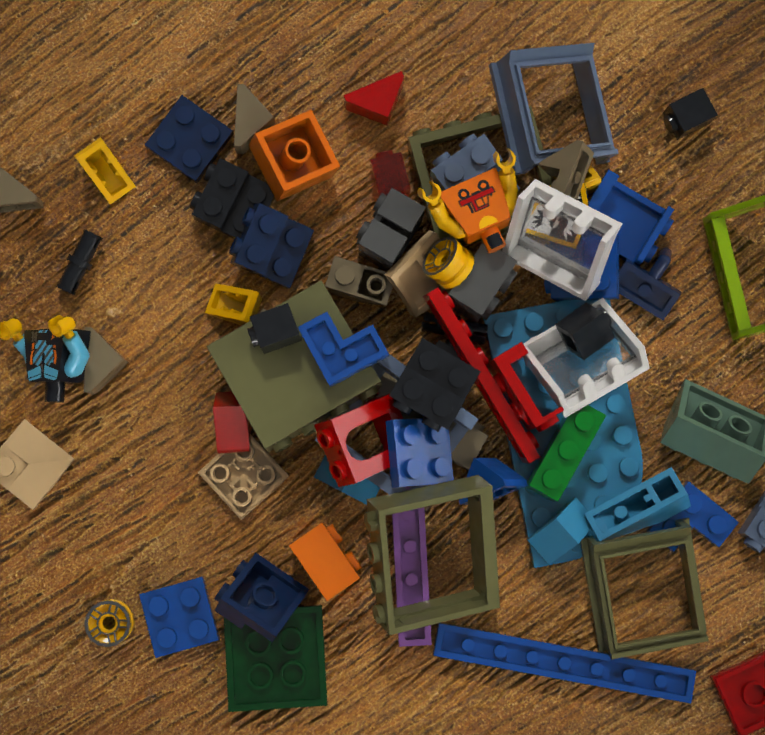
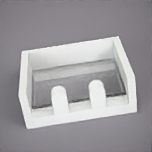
(560, 239)
(577, 381)

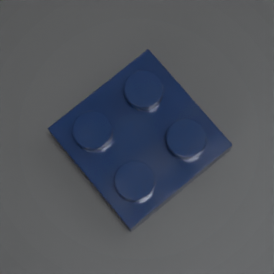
(189, 139)

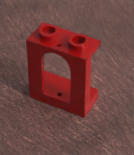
(516, 391)
(333, 436)

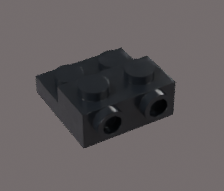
(227, 198)
(433, 385)

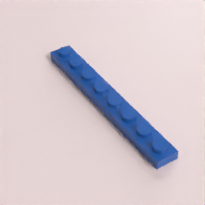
(564, 662)

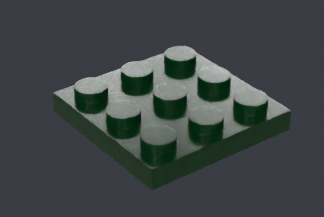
(280, 672)

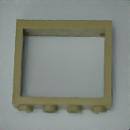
(452, 131)
(483, 548)

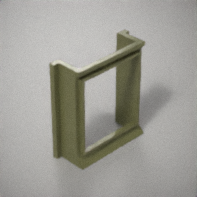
(593, 558)

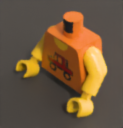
(477, 206)

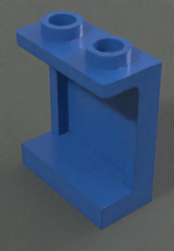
(640, 218)

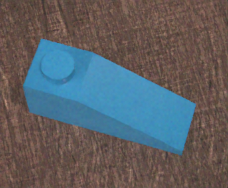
(640, 506)

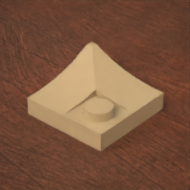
(409, 278)
(31, 464)

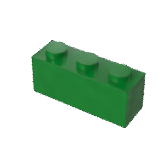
(565, 453)

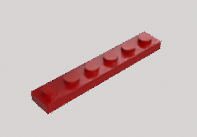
(489, 387)

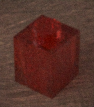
(389, 172)

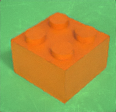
(294, 155)
(326, 560)

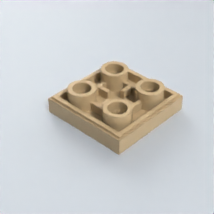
(243, 477)

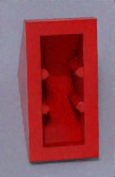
(376, 99)
(231, 424)

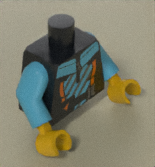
(52, 354)

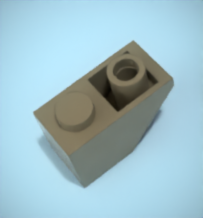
(358, 282)

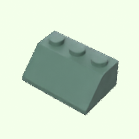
(716, 432)

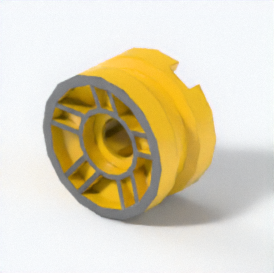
(448, 263)
(99, 632)

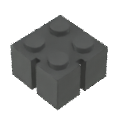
(391, 229)
(477, 293)

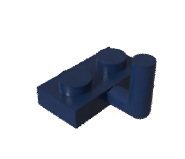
(646, 287)

